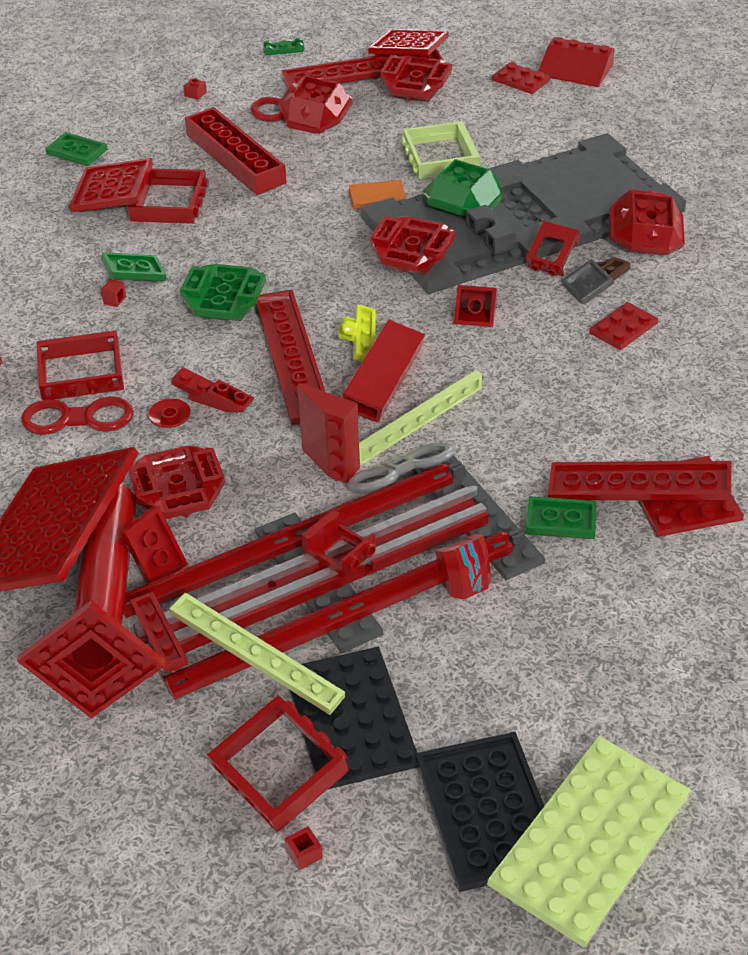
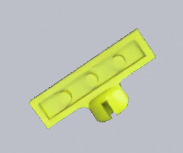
(359, 331)

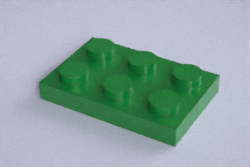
(76, 148)
(133, 266)
(561, 517)

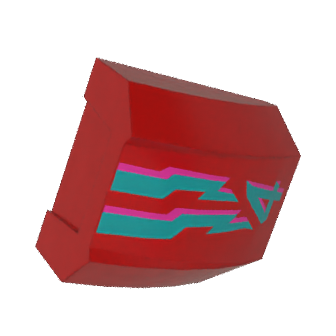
(465, 566)

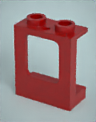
(557, 232)
(326, 534)

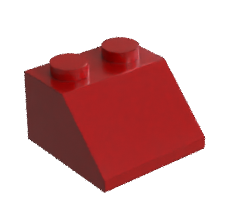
(475, 305)

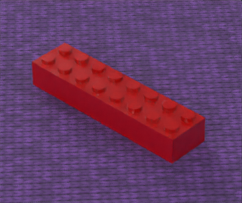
(236, 150)

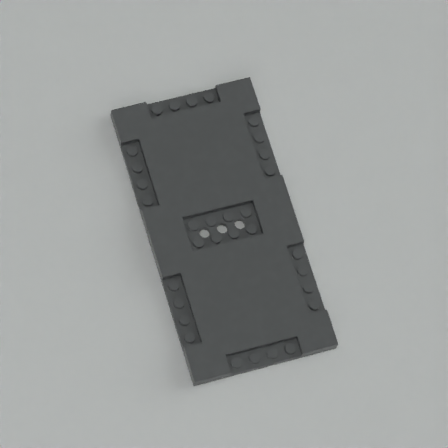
(561, 189)

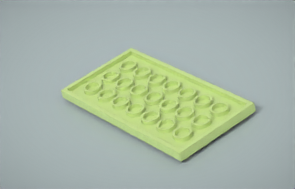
(589, 840)

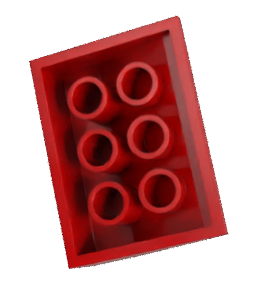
(577, 61)
(329, 432)

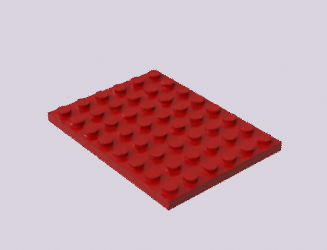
(56, 516)

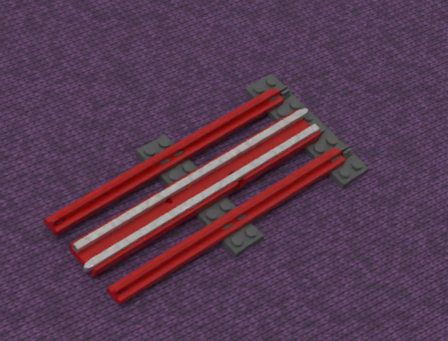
(335, 607)

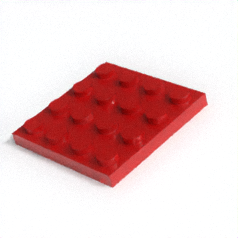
(408, 42)
(111, 185)
(680, 516)

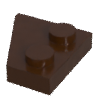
(614, 267)

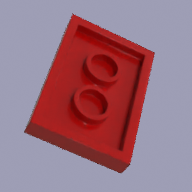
(521, 78)
(623, 325)
(153, 545)

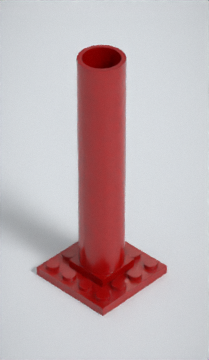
(91, 653)

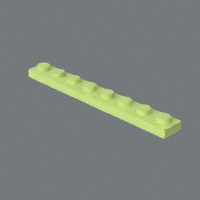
(419, 416)
(258, 653)

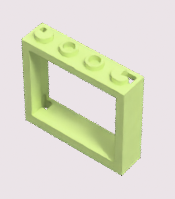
(434, 133)

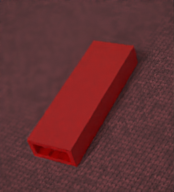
(384, 369)

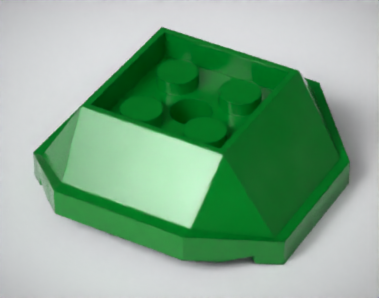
(462, 188)
(222, 290)

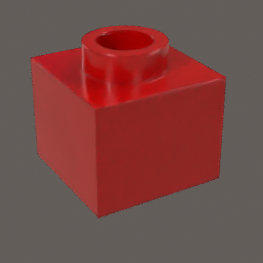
(195, 88)
(113, 293)
(303, 848)

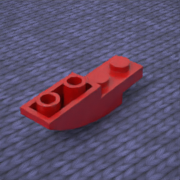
(215, 395)

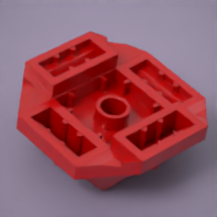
(415, 76)
(314, 105)
(647, 222)
(411, 243)
(177, 480)

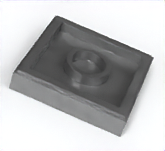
(587, 281)

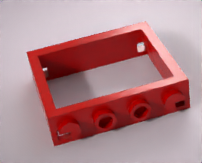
(171, 177)
(79, 346)
(306, 793)

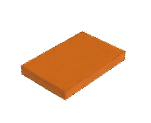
(373, 192)

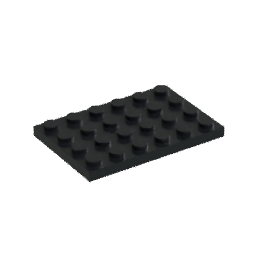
(365, 723)
(479, 802)

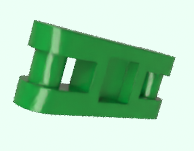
(283, 47)

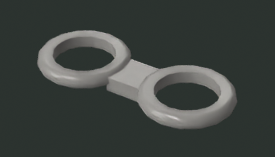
(400, 466)

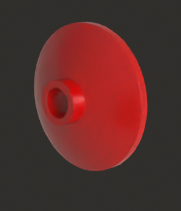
(169, 413)

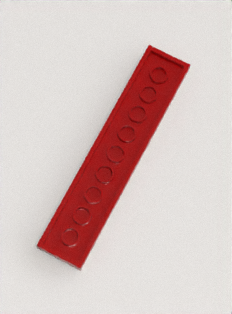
(344, 70)
(288, 347)

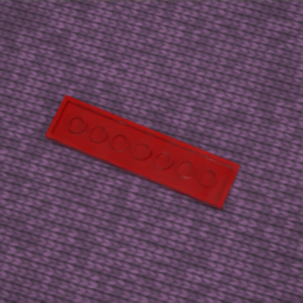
(641, 480)

